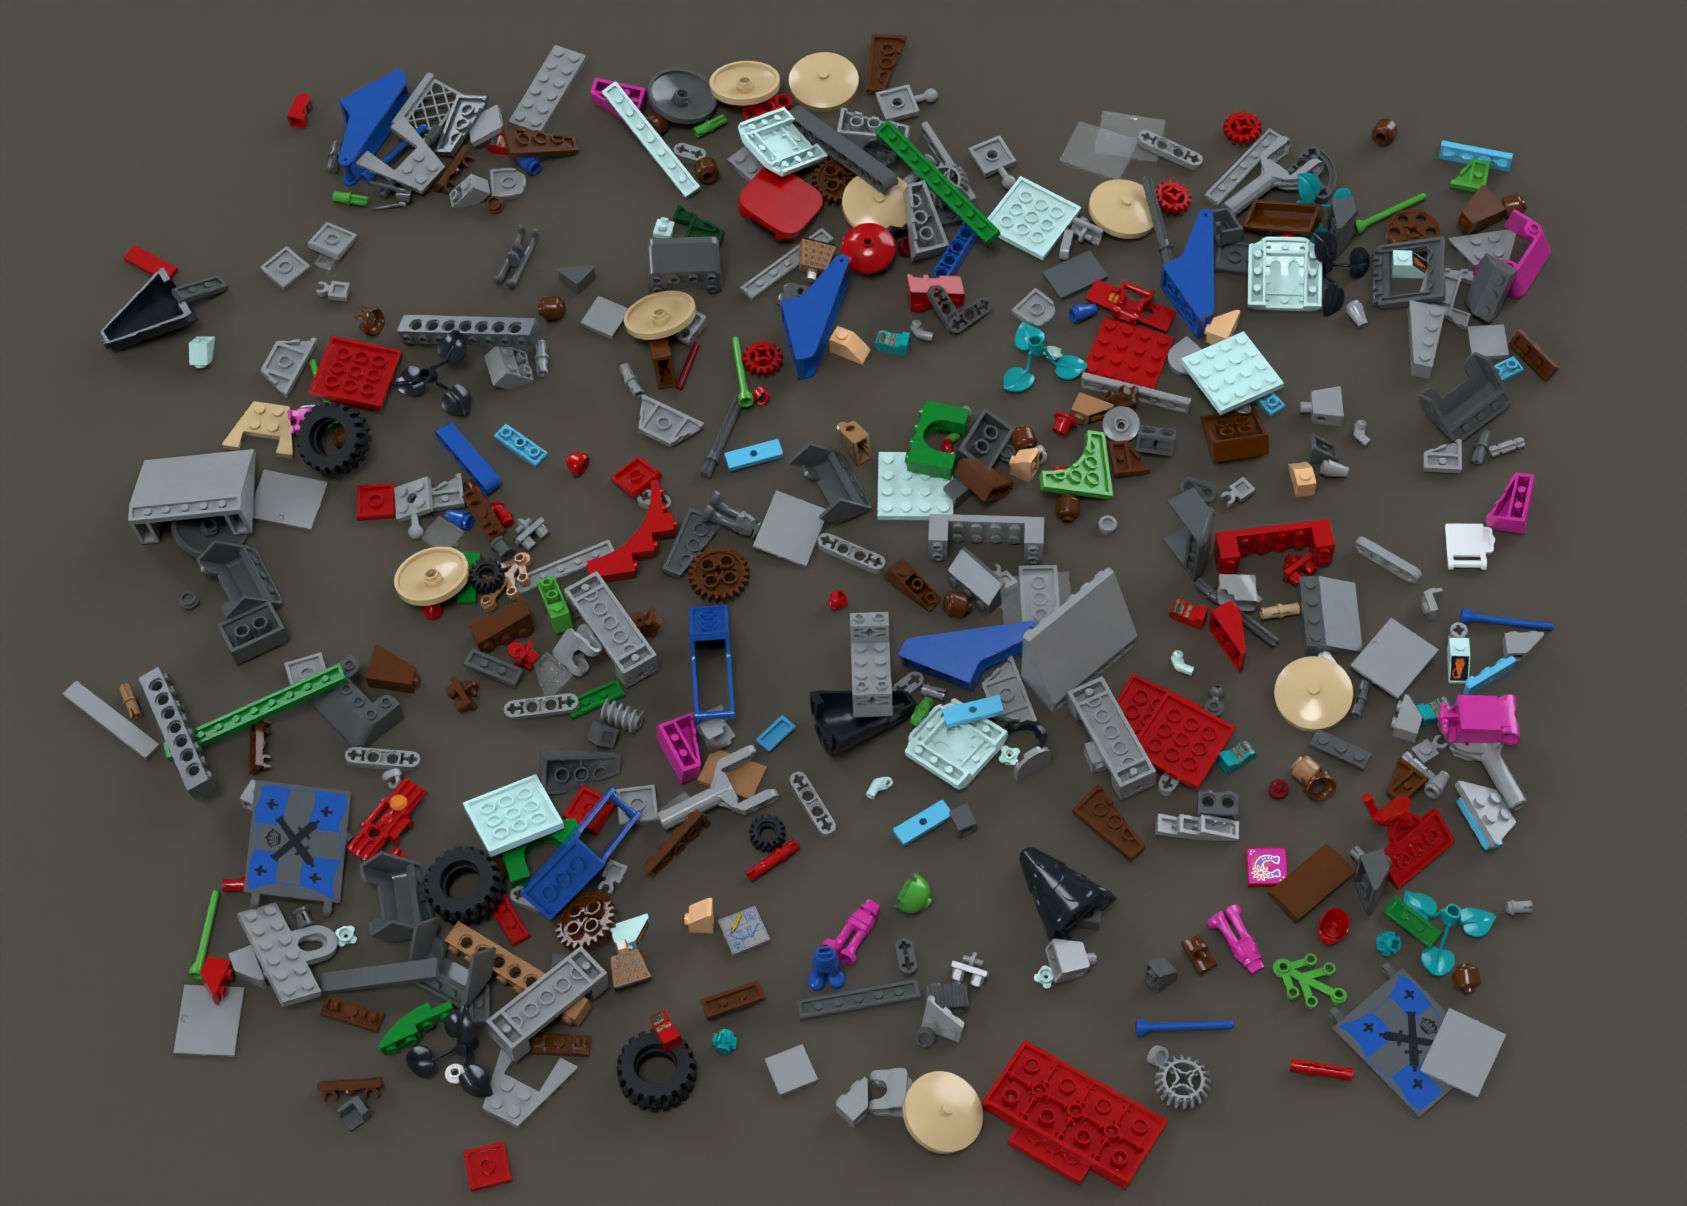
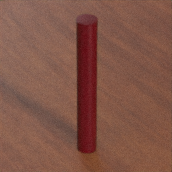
(687, 366)

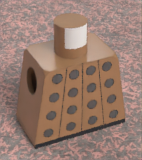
(814, 257)
(850, 436)
(627, 966)

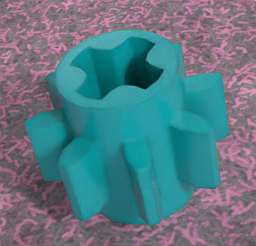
(1388, 943)
(724, 1041)

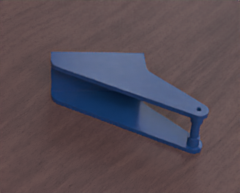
(369, 120)
(1190, 278)
(812, 317)
(710, 624)
(964, 654)
(573, 862)

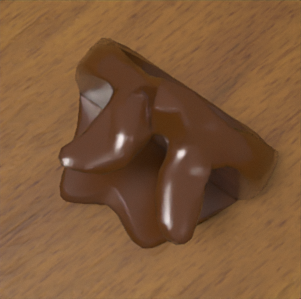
(373, 322)
(1328, 782)

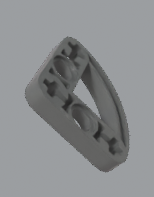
(1328, 165)

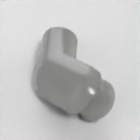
(919, 333)
(1359, 433)

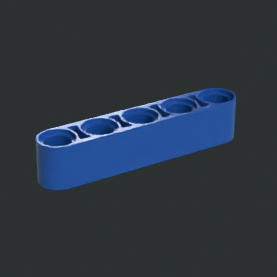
(956, 252)
(468, 458)

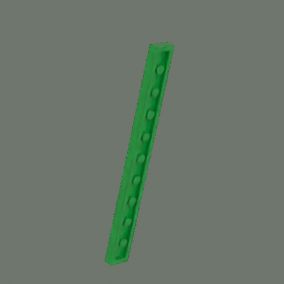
(937, 182)
(267, 706)

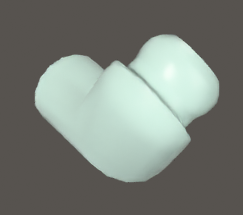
(1179, 664)
(878, 785)

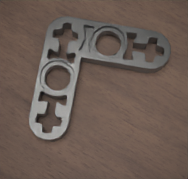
(954, 315)

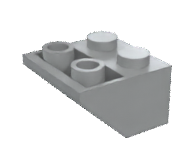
(508, 367)

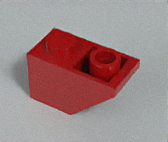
(216, 976)

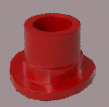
(1063, 423)

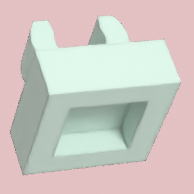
(664, 228)

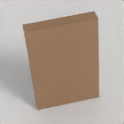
(744, 778)

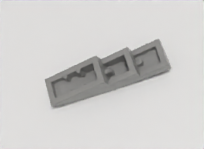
(1197, 828)

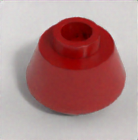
(577, 463)

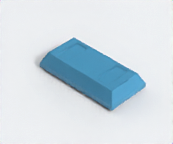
(775, 733)

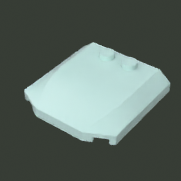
(779, 143)
(1284, 275)
(957, 751)

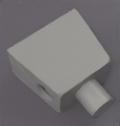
(1325, 406)
(1068, 959)

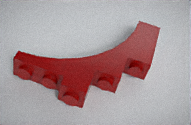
(642, 545)

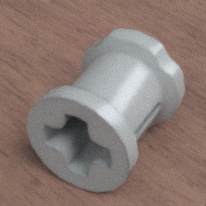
(1457, 630)

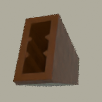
(1480, 212)
(662, 363)
(983, 479)
(391, 672)

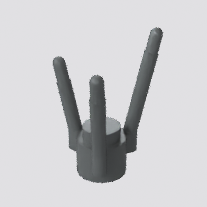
(402, 195)

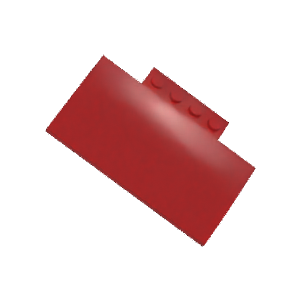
(1072, 1118)

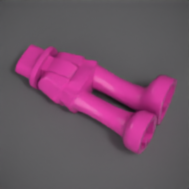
(860, 923)
(1245, 949)

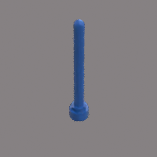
(367, 176)
(1468, 617)
(1144, 1027)

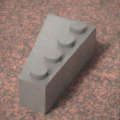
(861, 128)
(923, 223)
(1424, 333)

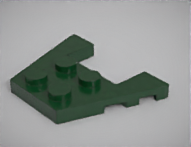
(697, 227)

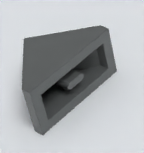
(577, 277)
(1320, 449)

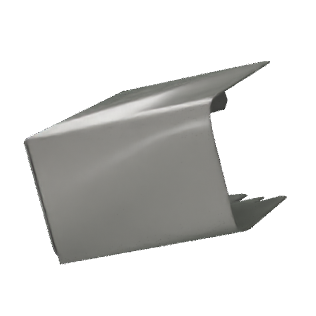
(1239, 589)
(715, 731)

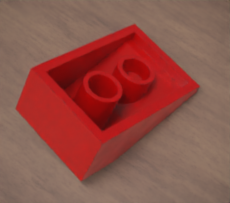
(1228, 631)

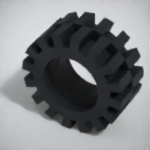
(490, 584)
(763, 823)

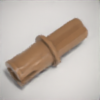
(130, 701)

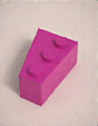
(637, 95)
(1514, 505)
(680, 746)

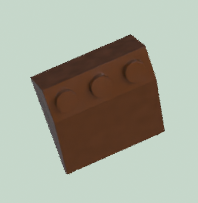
(1235, 436)

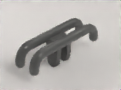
(517, 257)

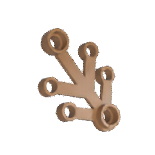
(519, 562)

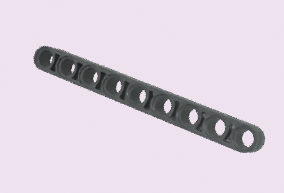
(843, 150)

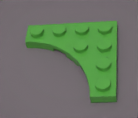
(1087, 476)

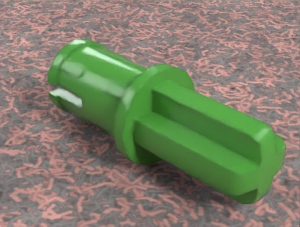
(709, 126)
(350, 198)
(921, 711)

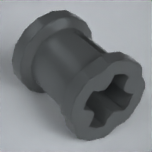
(501, 548)
(302, 919)

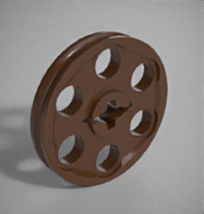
(1411, 226)

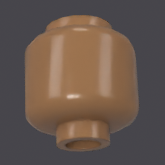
(1304, 768)

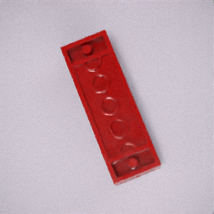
(1312, 534)

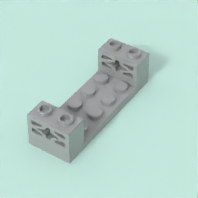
(987, 529)
(612, 628)
(871, 664)
(1113, 737)
(545, 1001)

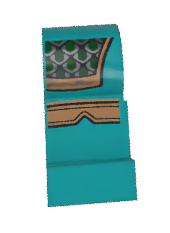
(893, 342)
(1431, 711)
(1236, 757)

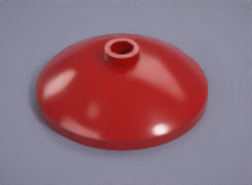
(871, 257)

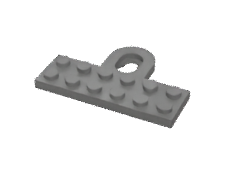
(280, 955)

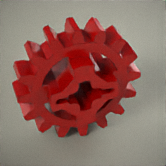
(1242, 127)
(1173, 197)
(762, 358)

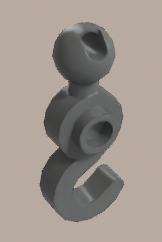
(1213, 705)

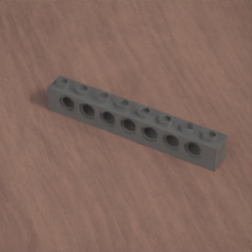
(474, 330)
(177, 733)

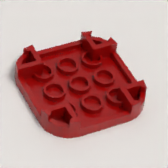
(780, 203)

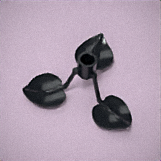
(1324, 247)
(413, 379)
(460, 1026)

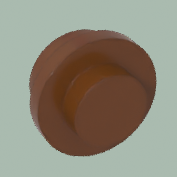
(494, 204)

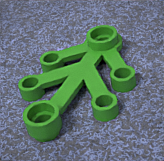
(1308, 980)

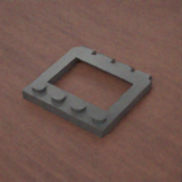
(1382, 273)

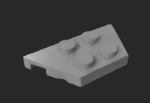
(1473, 247)
(286, 363)
(666, 423)
(1013, 696)
(1487, 810)

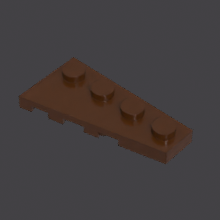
(882, 61)
(530, 144)
(1103, 818)
(676, 843)

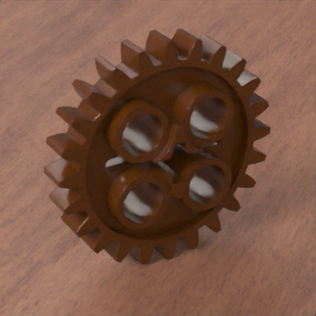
(830, 176)
(722, 588)
(586, 921)

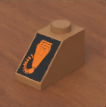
(1089, 409)

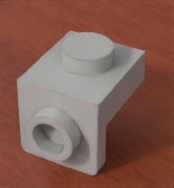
(1428, 603)

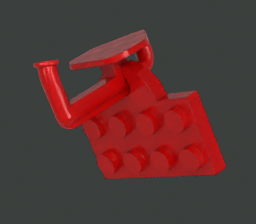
(1411, 838)

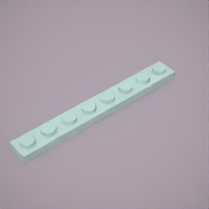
(651, 140)

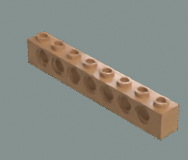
(462, 935)

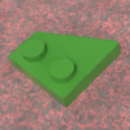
(1472, 176)

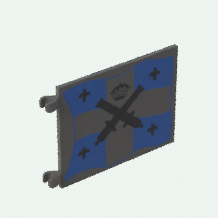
(297, 843)
(1394, 1035)

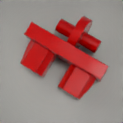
(1296, 565)
(524, 656)

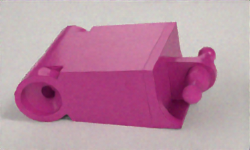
(1480, 719)

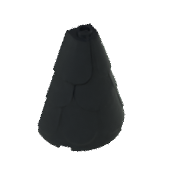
(148, 314)
(840, 730)
(1060, 892)

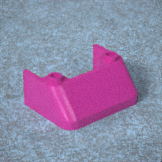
(1532, 259)

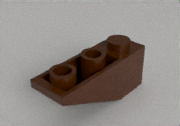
(912, 585)

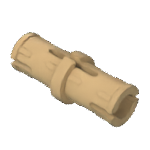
(1279, 611)

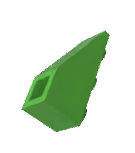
(554, 604)

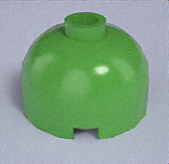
(914, 895)

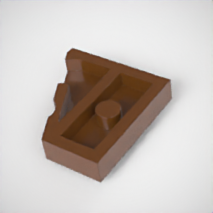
(1126, 460)
(1406, 780)

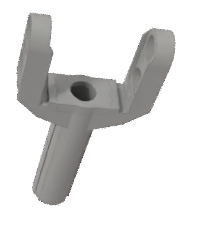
(1271, 176)
(1495, 766)
(719, 793)

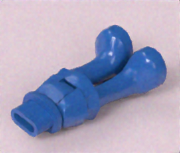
(824, 962)

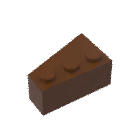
(502, 627)

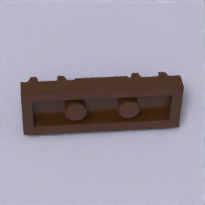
(452, 169)
(1533, 355)
(483, 513)
(257, 745)
(732, 1000)
(352, 1014)
(560, 1044)
(350, 1086)

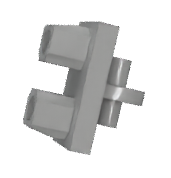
(1087, 231)
(536, 528)
(960, 969)

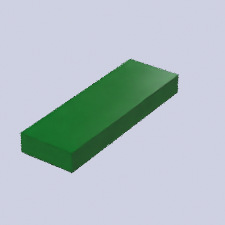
(467, 594)
(596, 698)
(1413, 922)

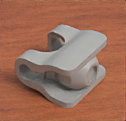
(572, 647)
(897, 1084)

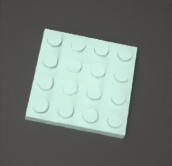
(1033, 218)
(1232, 373)
(907, 493)
(513, 815)

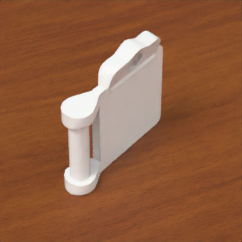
(1468, 541)

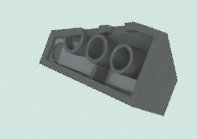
(571, 768)

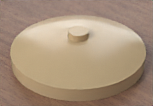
(823, 82)
(744, 83)
(867, 205)
(1121, 209)
(660, 315)
(431, 576)
(1313, 694)
(942, 1112)

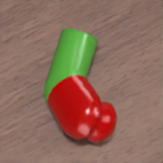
(948, 441)

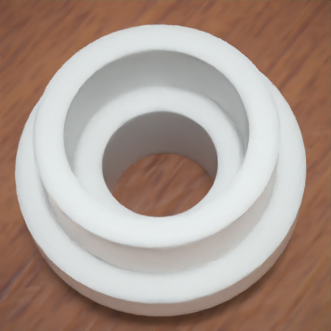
(448, 1073)

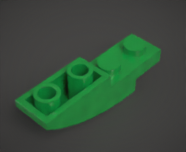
(407, 1030)

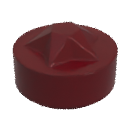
(903, 247)
(1278, 789)

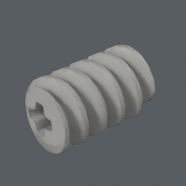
(621, 717)

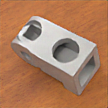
(693, 330)

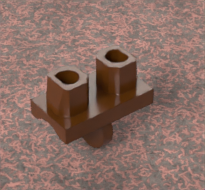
(1124, 397)
(649, 624)
(458, 688)
(1199, 954)

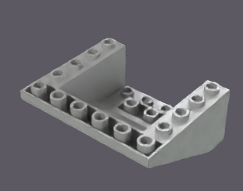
(194, 489)
(1077, 641)

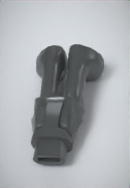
(744, 523)

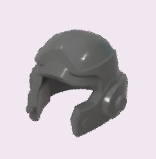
(880, 152)

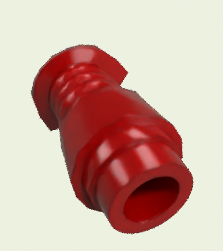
(502, 513)

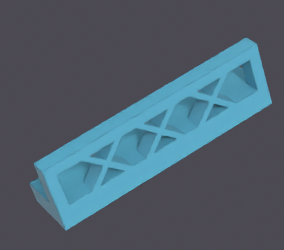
(1465, 153)

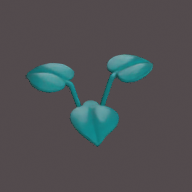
(1308, 190)
(1032, 339)
(1474, 922)

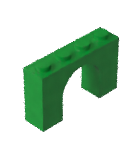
(934, 418)
(516, 858)

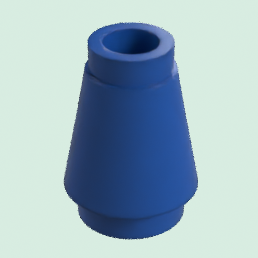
(529, 164)
(1081, 312)
(461, 519)

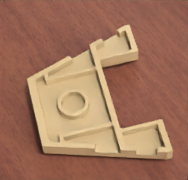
(263, 421)

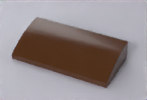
(1283, 217)
(1311, 882)

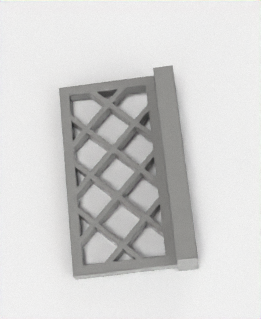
(422, 93)

